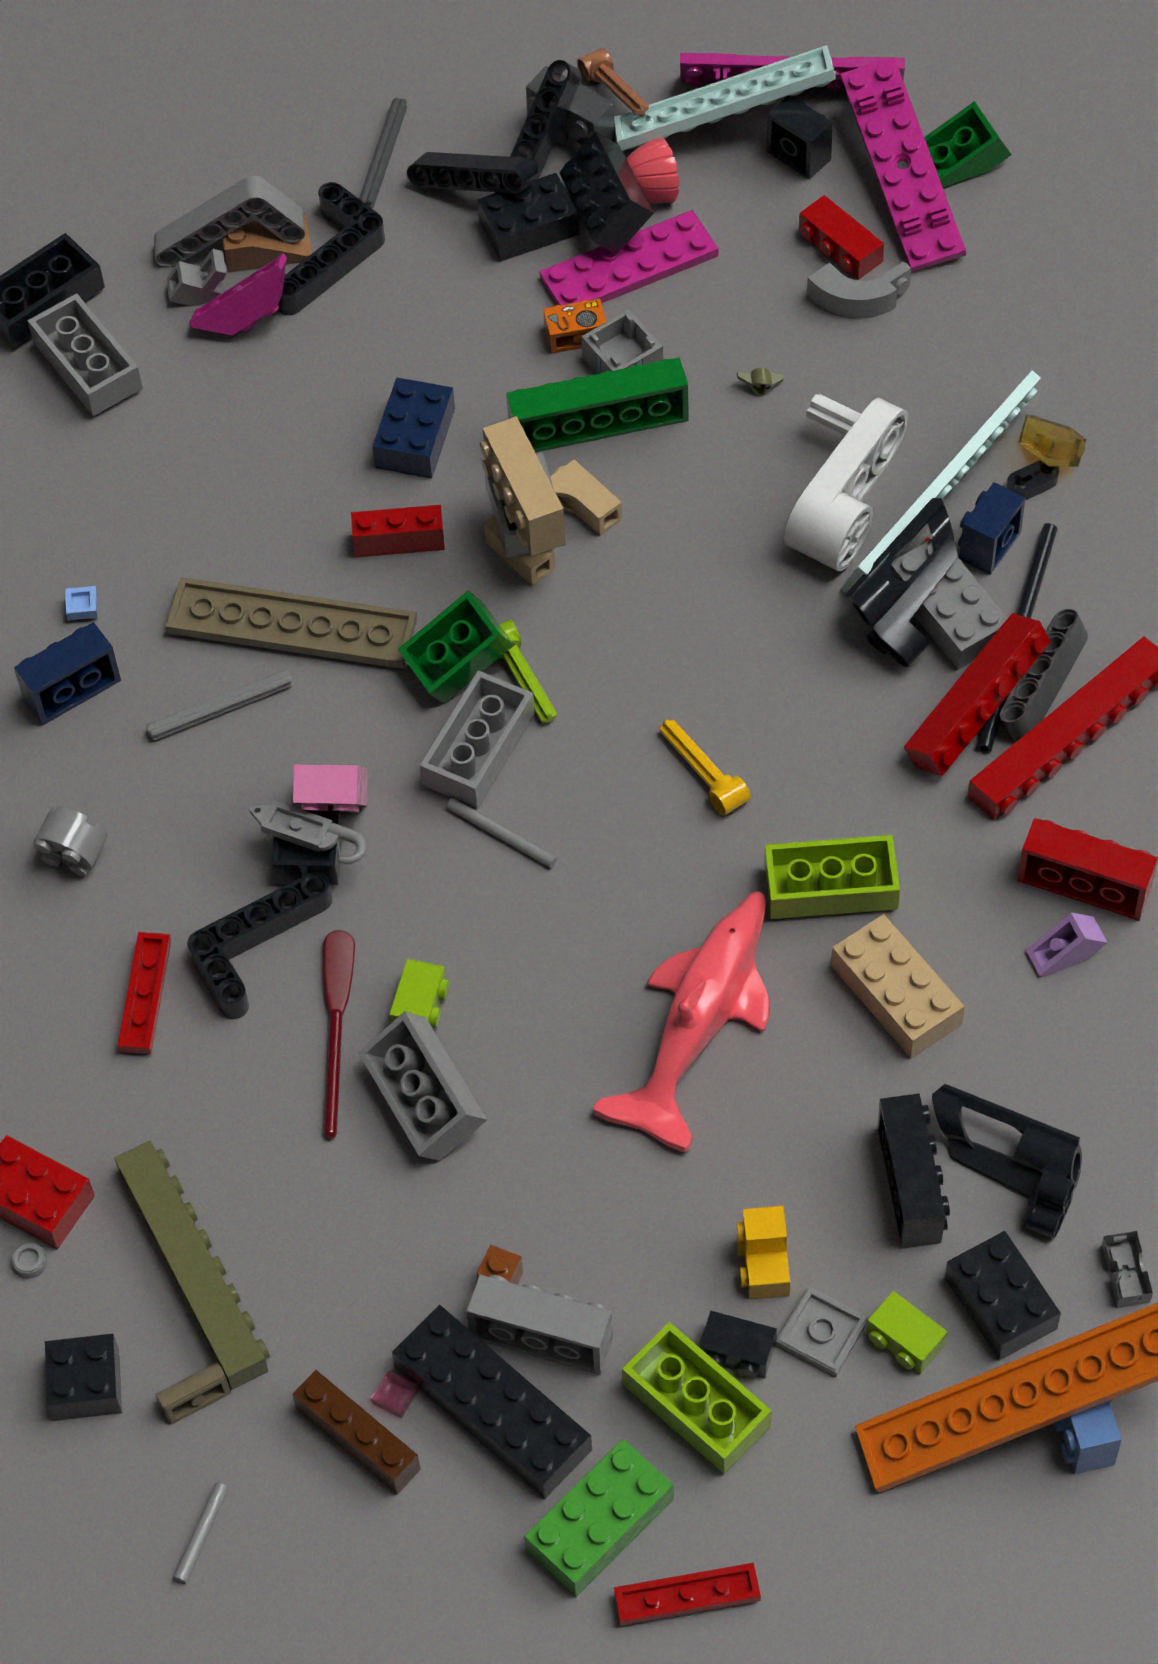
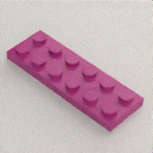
(643, 260)

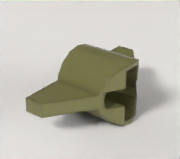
(760, 380)

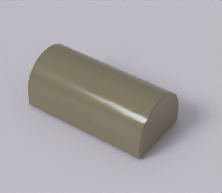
(193, 1393)

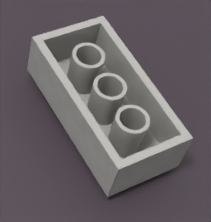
(85, 354)
(957, 610)
(477, 739)
(422, 1086)
(540, 1323)

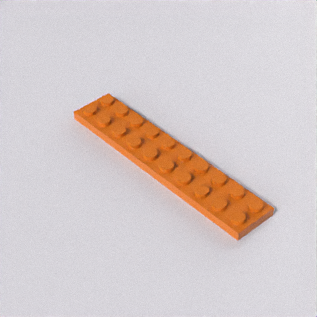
(1012, 1399)

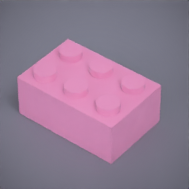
(330, 785)

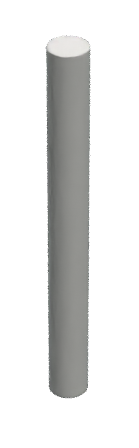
(501, 832)

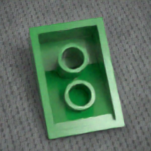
(965, 146)

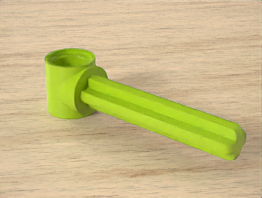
(525, 676)

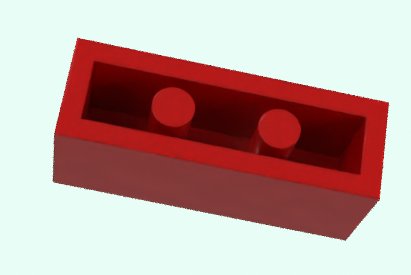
(841, 237)
(397, 531)

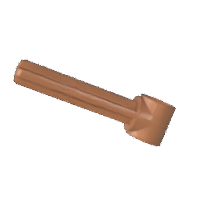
(599, 68)

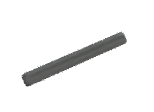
(383, 152)

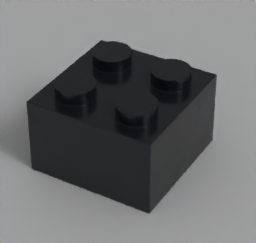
(799, 136)
(83, 1377)

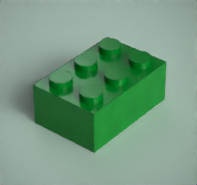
(455, 647)

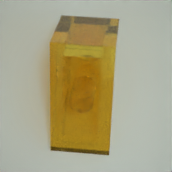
(1052, 442)

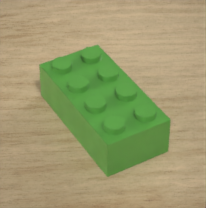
(599, 1517)

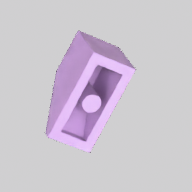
(1066, 944)

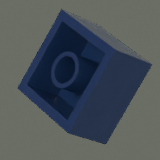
(991, 527)

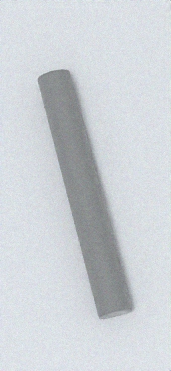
(200, 1533)

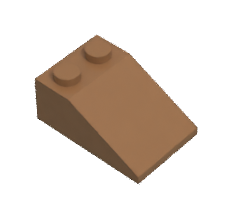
(256, 246)

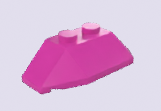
(244, 302)

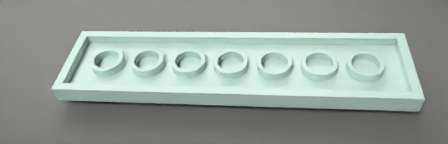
(726, 98)

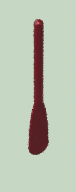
(337, 974)

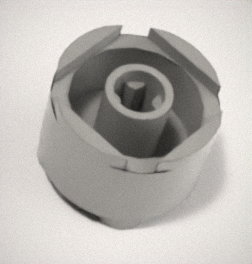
(70, 840)

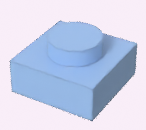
(81, 603)

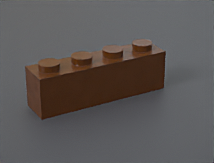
(356, 1432)

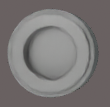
(29, 1260)

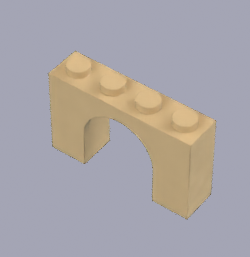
(578, 494)

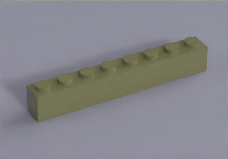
(192, 1265)

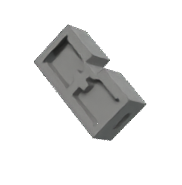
(1130, 1280)

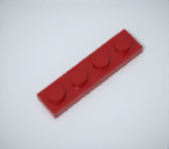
(144, 993)
(687, 1594)

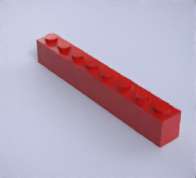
(1066, 730)

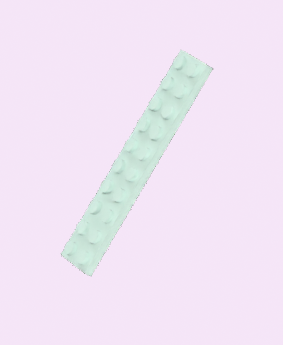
(956, 468)

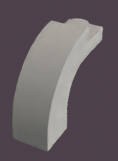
(857, 298)

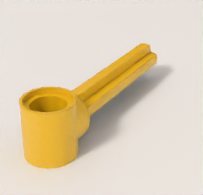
(725, 791)

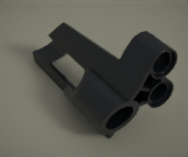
(890, 603)
(1043, 1166)

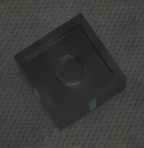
(295, 861)

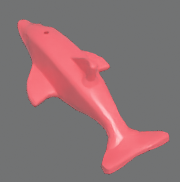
(709, 990)

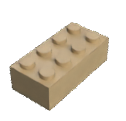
(523, 486)
(897, 986)

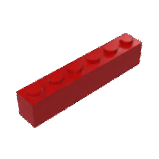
(977, 694)

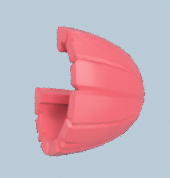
(656, 171)

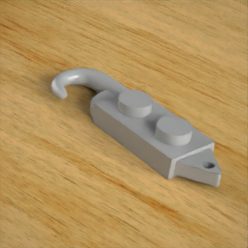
(306, 829)

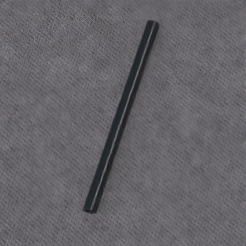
(1025, 609)

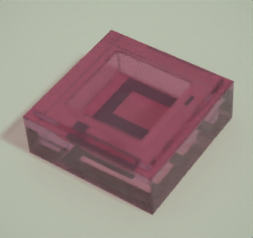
(395, 1394)

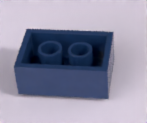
(414, 427)
(67, 673)

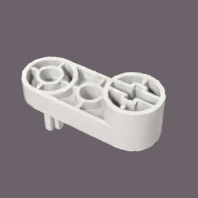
(829, 515)

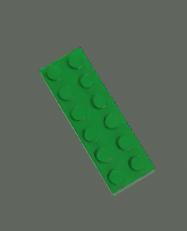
(602, 404)

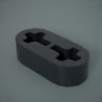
(1032, 479)

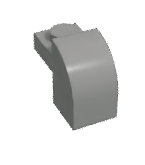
(197, 284)

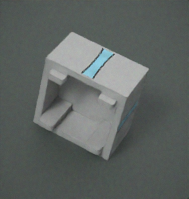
(620, 344)

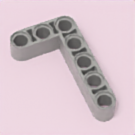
(225, 213)

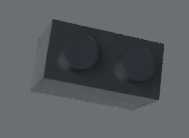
(739, 1344)

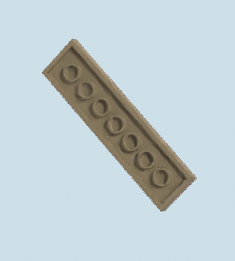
(290, 622)

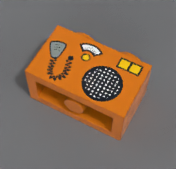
(569, 322)

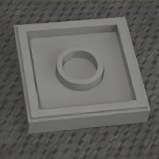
(822, 1331)

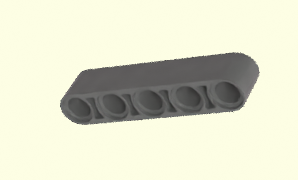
(1041, 683)

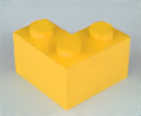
(764, 1246)

